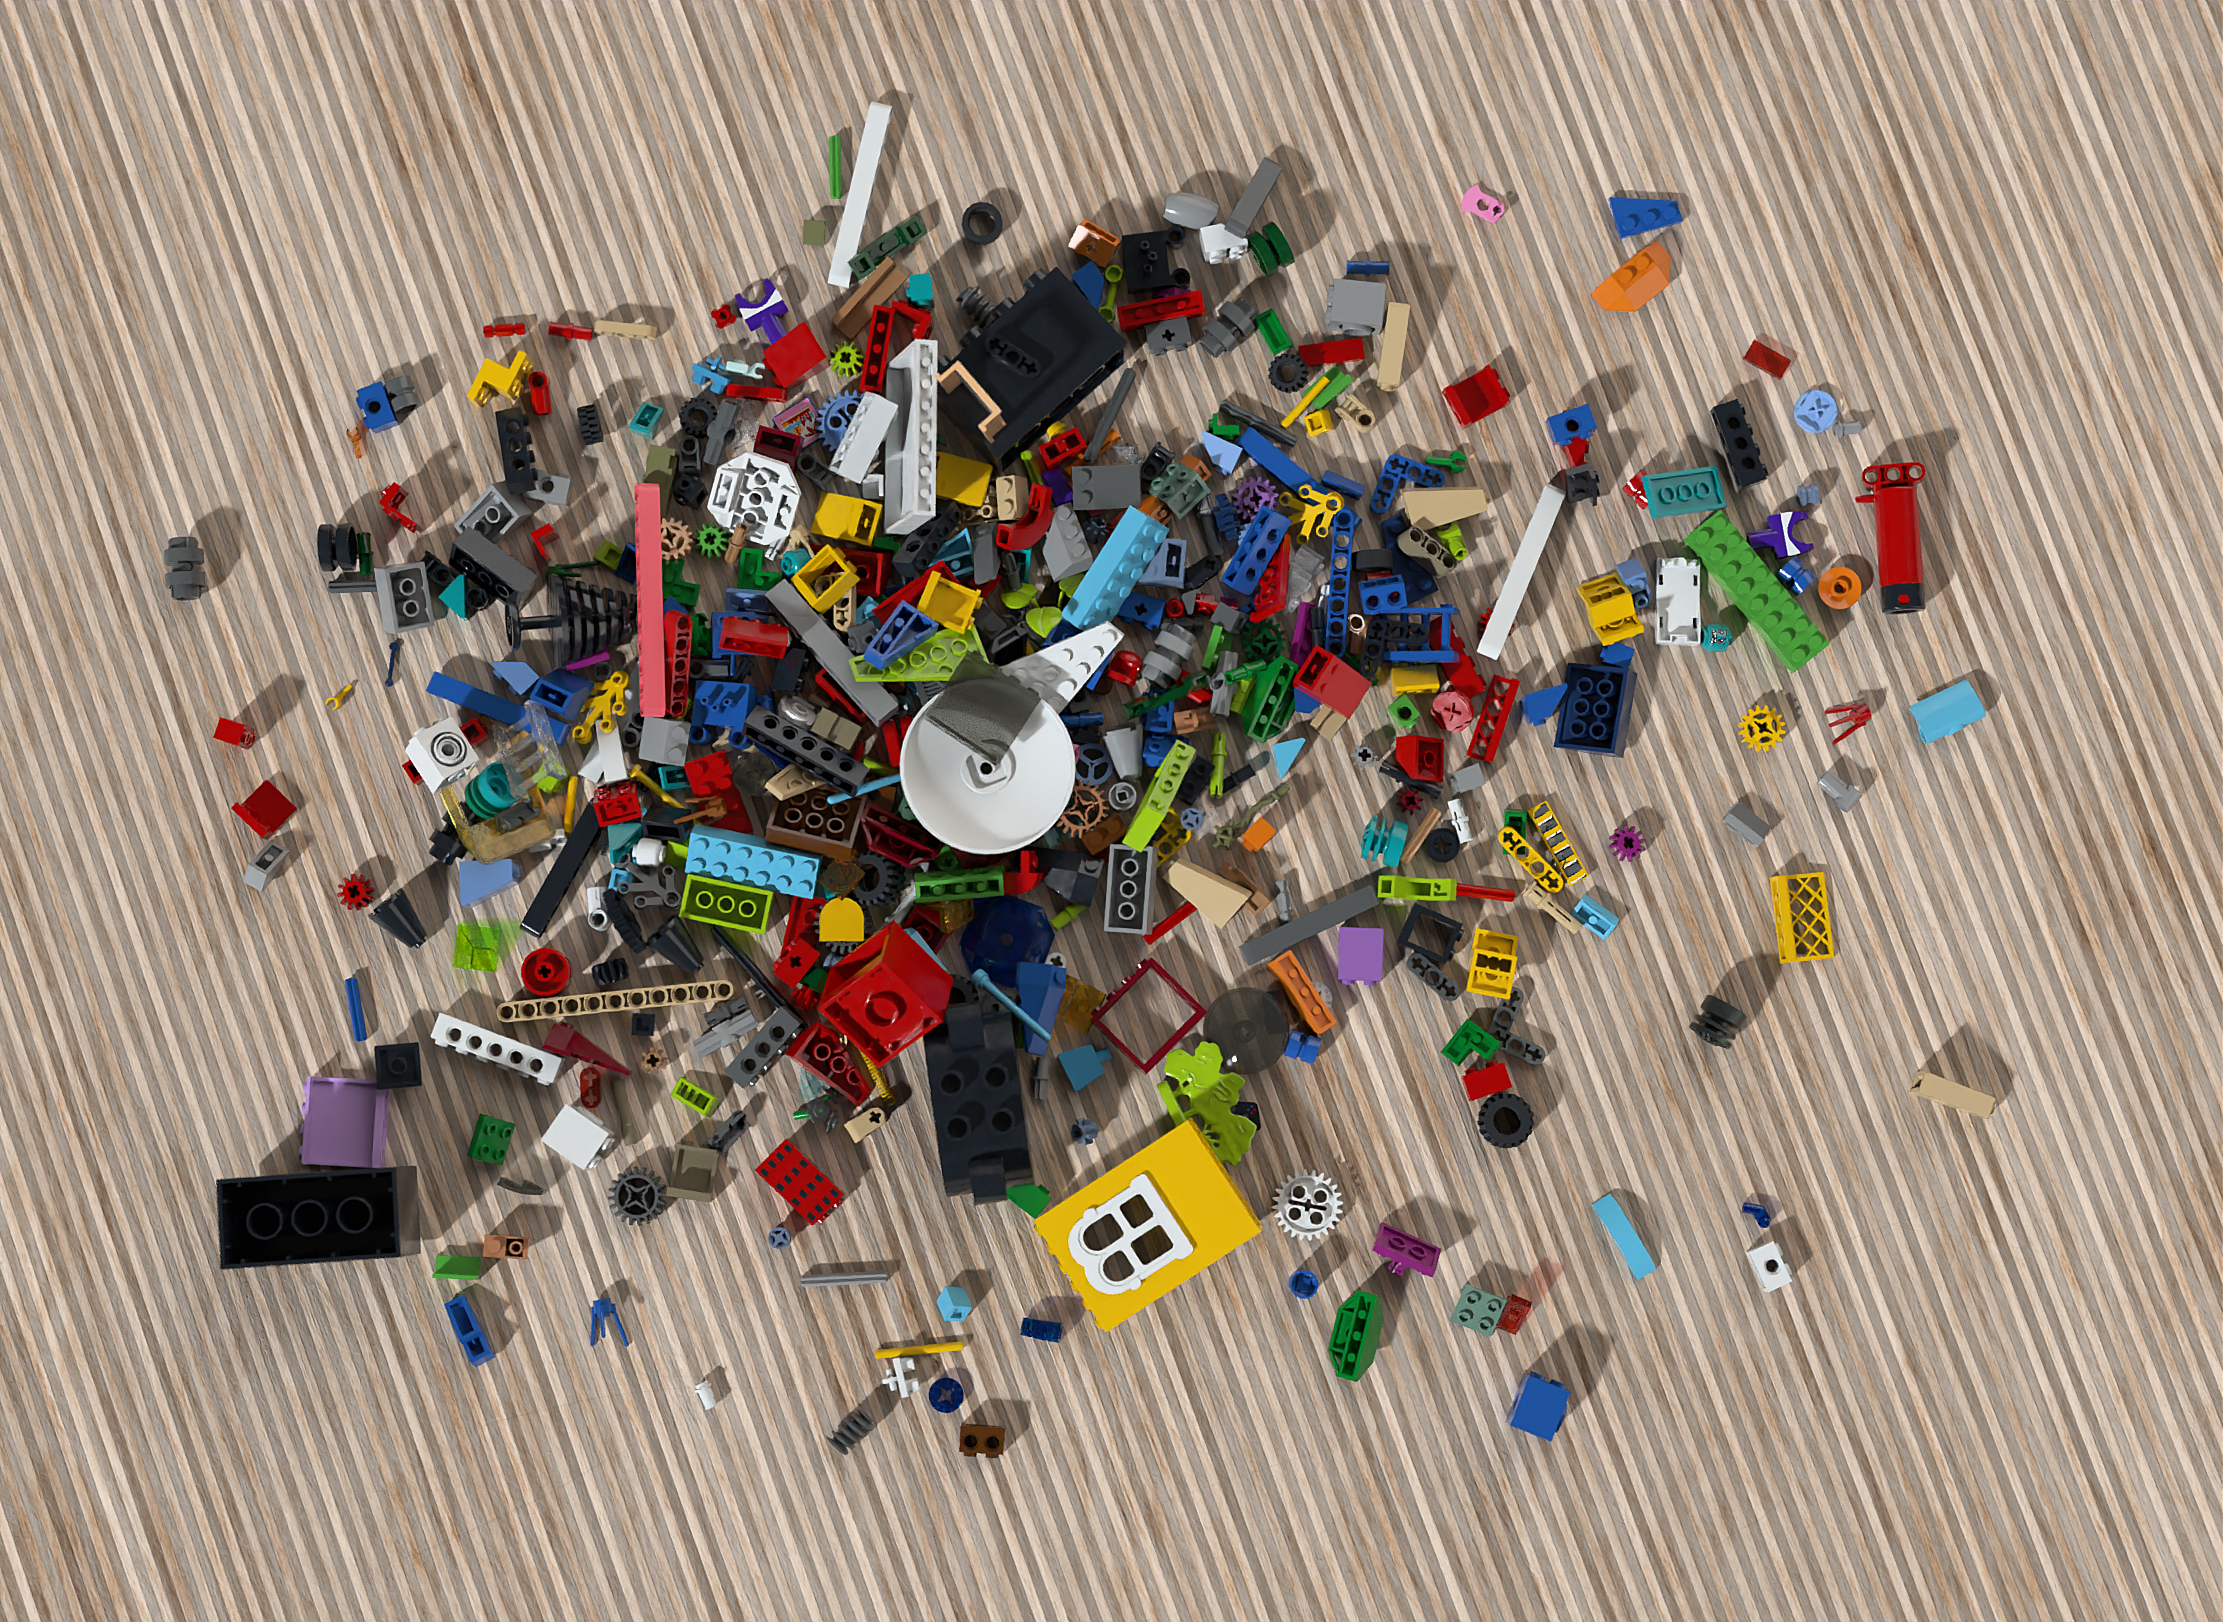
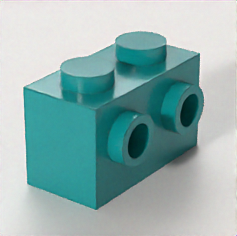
(920, 291)

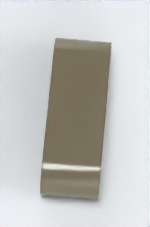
(1426, 552)

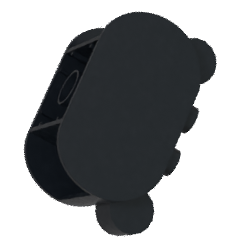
(978, 1103)

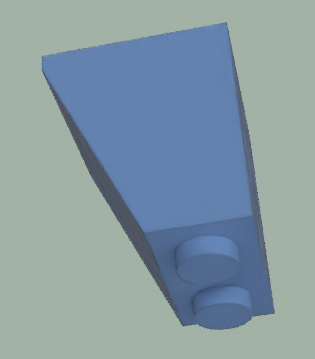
(484, 882)

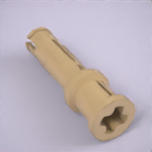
(1544, 901)

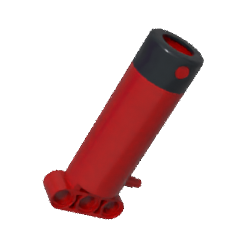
(1897, 537)

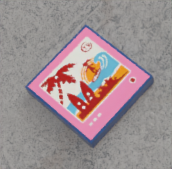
(800, 420)

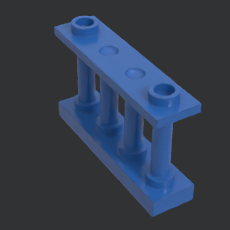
(1424, 653)

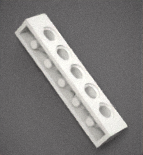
(443, 1034)

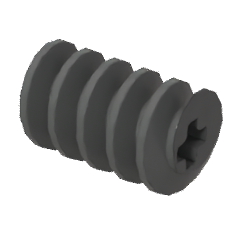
(977, 306)
(851, 1431)

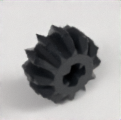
(610, 971)

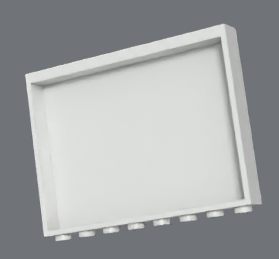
(911, 439)

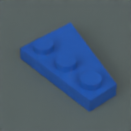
(1643, 215)

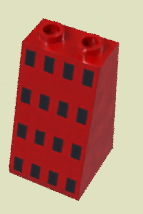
(800, 1182)

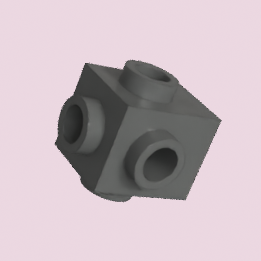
(861, 636)

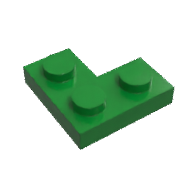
(751, 573)
(681, 591)
(1470, 1038)

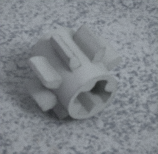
(1359, 759)

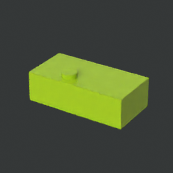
(727, 904)

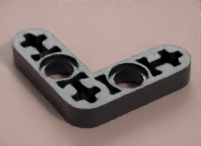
(1385, 636)

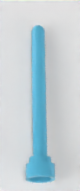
(866, 787)
(981, 980)

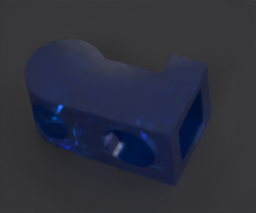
(1042, 1329)

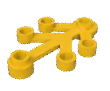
(1310, 512)
(603, 704)

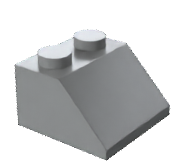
(664, 740)

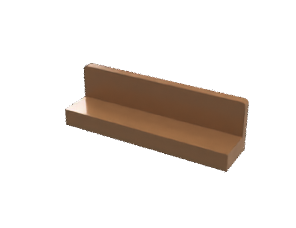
(872, 292)

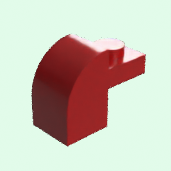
(1027, 879)

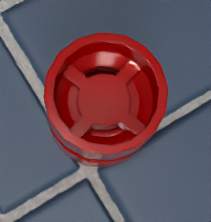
(1635, 489)

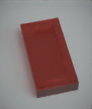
(1766, 359)

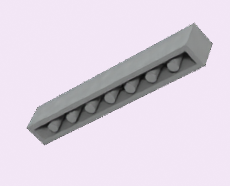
(829, 651)

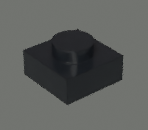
(643, 1024)

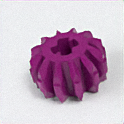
(1635, 841)

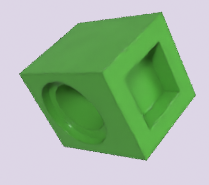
(1404, 702)

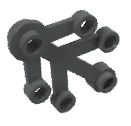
(650, 884)

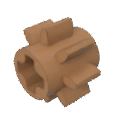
(649, 1056)

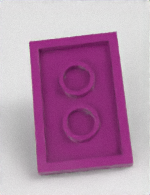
(1405, 1251)

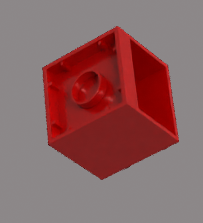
(886, 994)

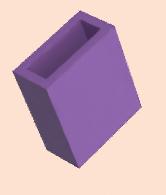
(1360, 955)

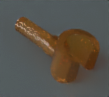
(355, 440)

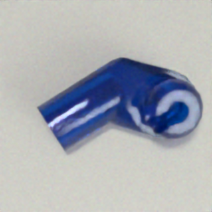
(1759, 1213)

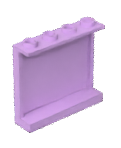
(344, 1122)

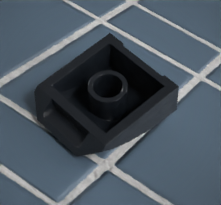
(1007, 646)

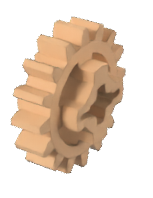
(678, 536)

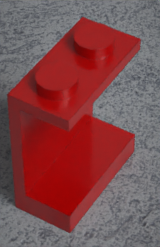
(1476, 397)

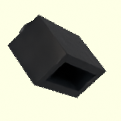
(659, 823)

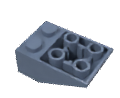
(1167, 565)

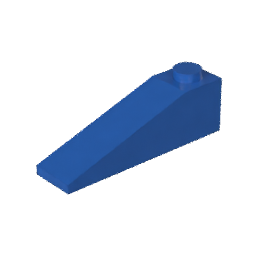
(1041, 995)

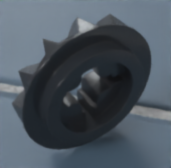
(1448, 837)

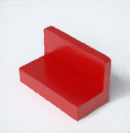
(544, 536)

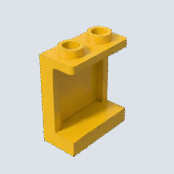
(949, 603)

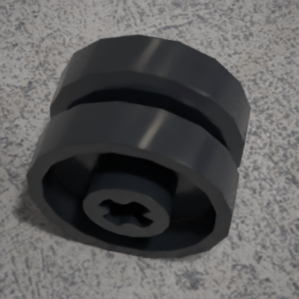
(337, 547)

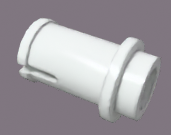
(706, 1394)

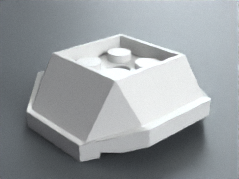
(734, 501)

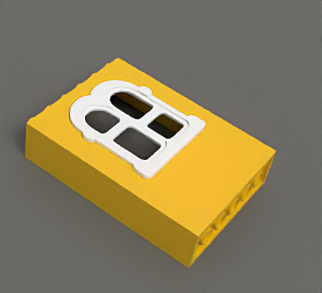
(1188, 1198)

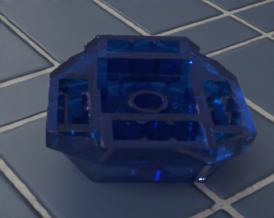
(1001, 916)

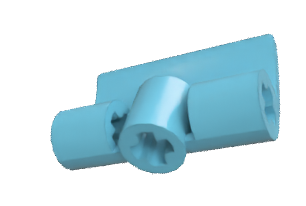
(1947, 712)

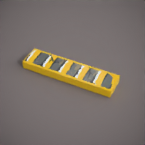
(1557, 843)

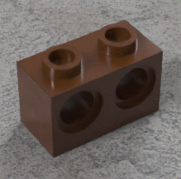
(982, 1433)

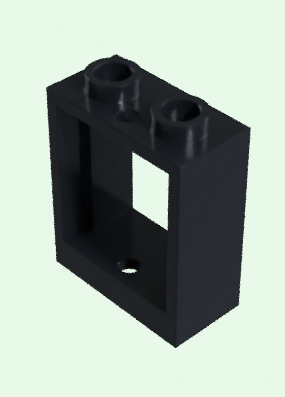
(1410, 923)

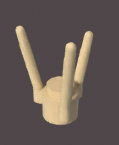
(801, 537)

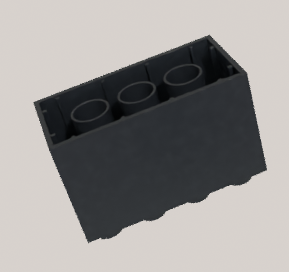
(1060, 332)
(318, 1217)

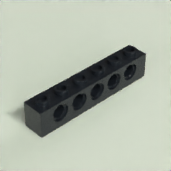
(805, 751)

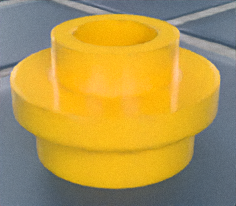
(1056, 430)

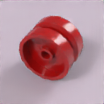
(895, 738)
(535, 965)

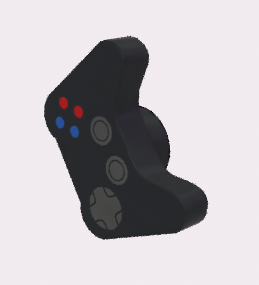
(1248, 1110)

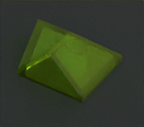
(476, 948)

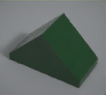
(815, 979)

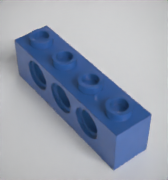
(1256, 550)

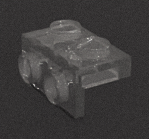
(745, 425)

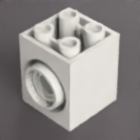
(441, 754)
(579, 1136)

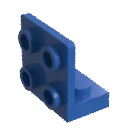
(716, 625)

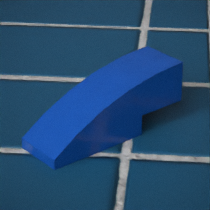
(469, 1331)

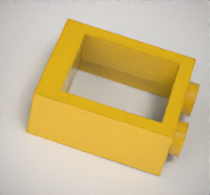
(814, 568)

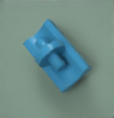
(702, 371)

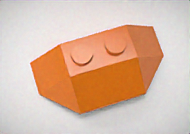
(1635, 281)

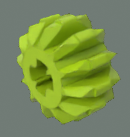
(855, 359)

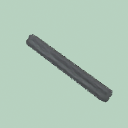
(1109, 415)

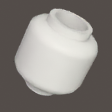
(649, 852)

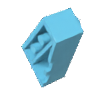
(957, 555)

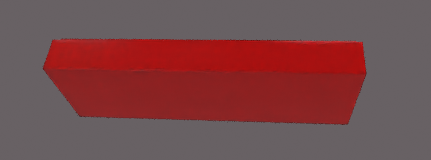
(1332, 352)

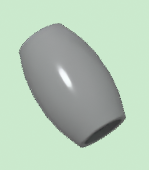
(1190, 210)

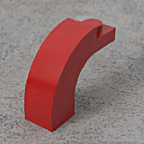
(1031, 525)

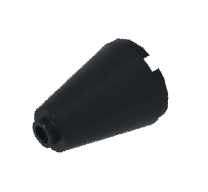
(400, 919)
(676, 945)

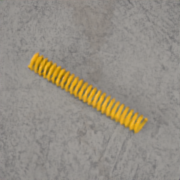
(883, 1080)

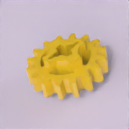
(1753, 723)

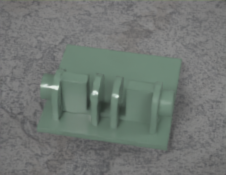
(1478, 1310)

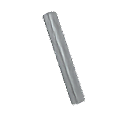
(844, 1278)

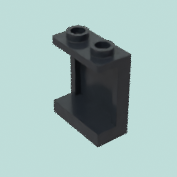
(1194, 780)

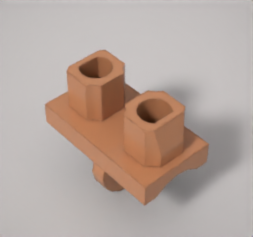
(1194, 720)

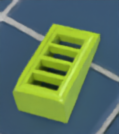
(711, 1105)

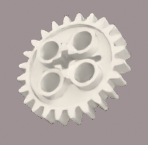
(1303, 1224)

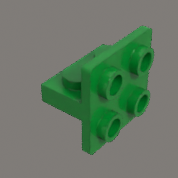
(490, 1139)

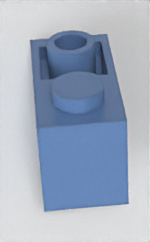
(1636, 581)
(518, 675)

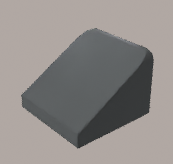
(1189, 601)

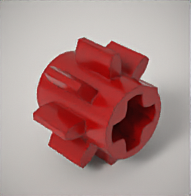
(804, 998)

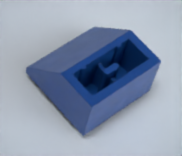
(562, 692)

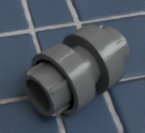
(1222, 333)
(184, 577)

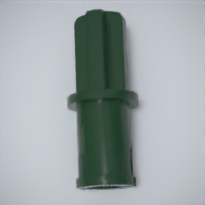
(365, 553)

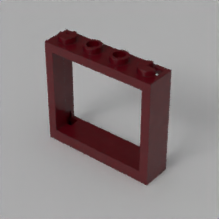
(1127, 983)

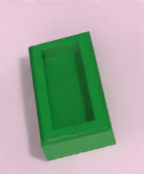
(1272, 332)

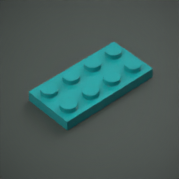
(1684, 492)

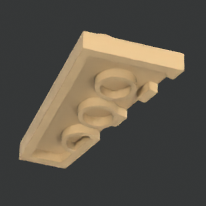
(791, 782)

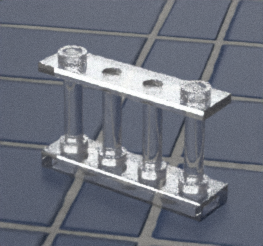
(546, 750)

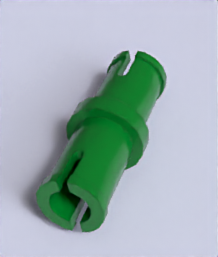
(1245, 671)

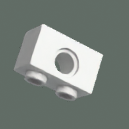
(1759, 1256)

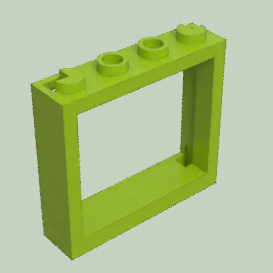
(1159, 796)

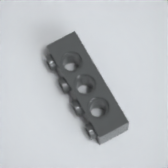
(738, 1068)

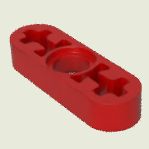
(757, 393)

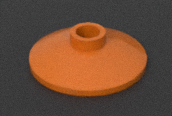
(1846, 580)

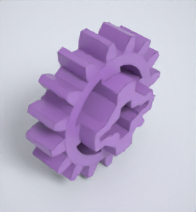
(1245, 502)

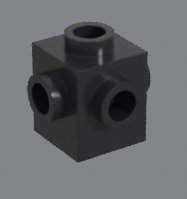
(689, 491)

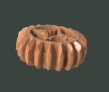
(1092, 804)

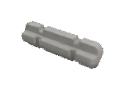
(1284, 901)

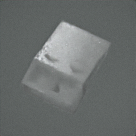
(1301, 569)

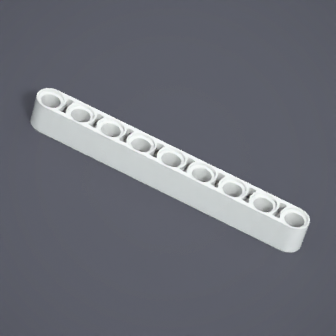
(860, 193)
(1521, 571)

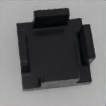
(398, 1066)

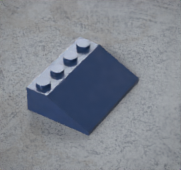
(1596, 709)

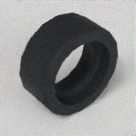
(986, 207)
(1372, 560)

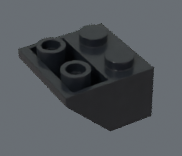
(790, 671)

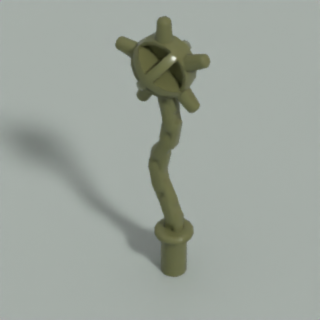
(1227, 834)

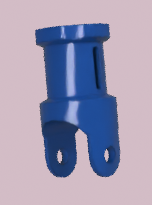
(766, 701)

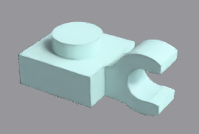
(740, 368)

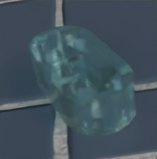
(803, 1083)

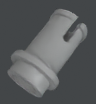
(1846, 428)

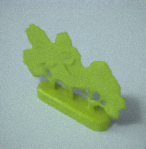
(1211, 1097)

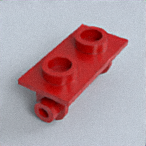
(1206, 604)

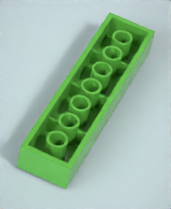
(1756, 591)

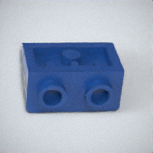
(1158, 719)

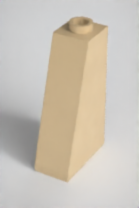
(1393, 345)
(1442, 505)
(1206, 891)
(1952, 1095)

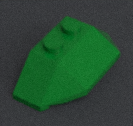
(1270, 701)
(1356, 1335)

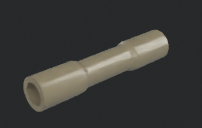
(627, 1126)

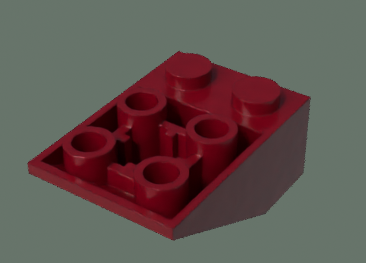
(779, 446)

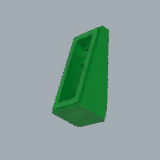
(1515, 813)

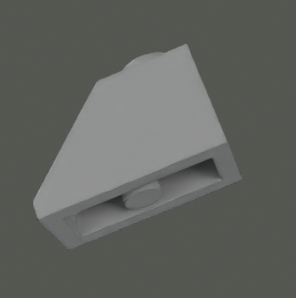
(265, 866)

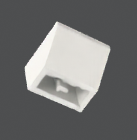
(1220, 244)

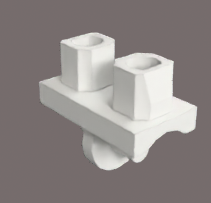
(901, 1366)

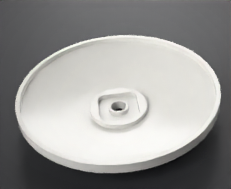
(995, 809)

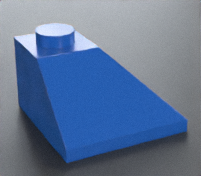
(1541, 704)

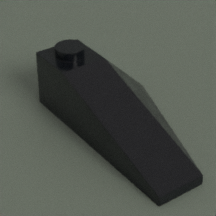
(1067, 872)

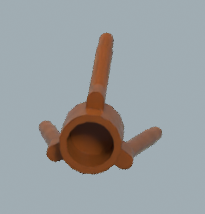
(715, 808)

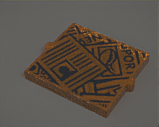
(841, 877)

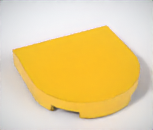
(841, 921)

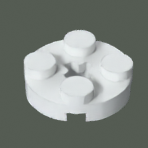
(797, 712)

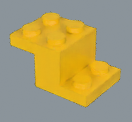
(500, 379)
(1610, 609)
(1492, 964)

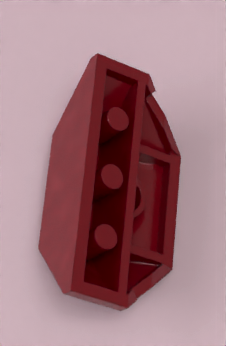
(897, 837)

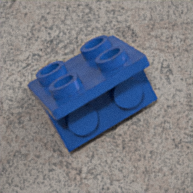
(1158, 746)

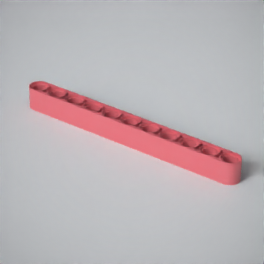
(649, 600)

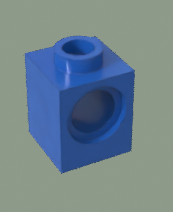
(1616, 655)

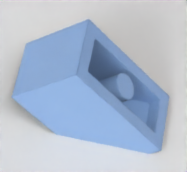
(1221, 454)

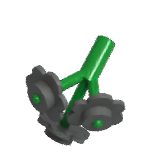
(819, 1110)

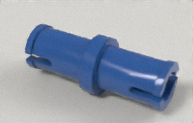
(1368, 267)
(1082, 719)

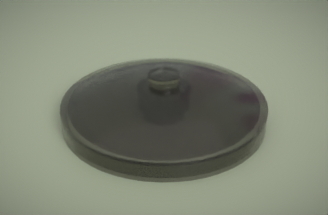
(1248, 1029)

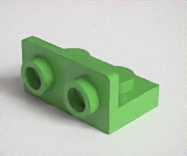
(1219, 641)

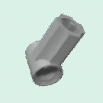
(1843, 794)

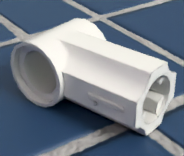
(597, 907)

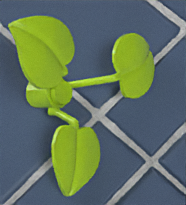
(1041, 619)

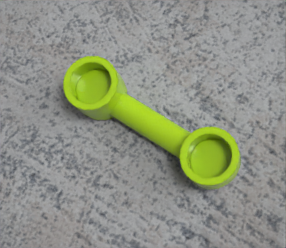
(1115, 277)

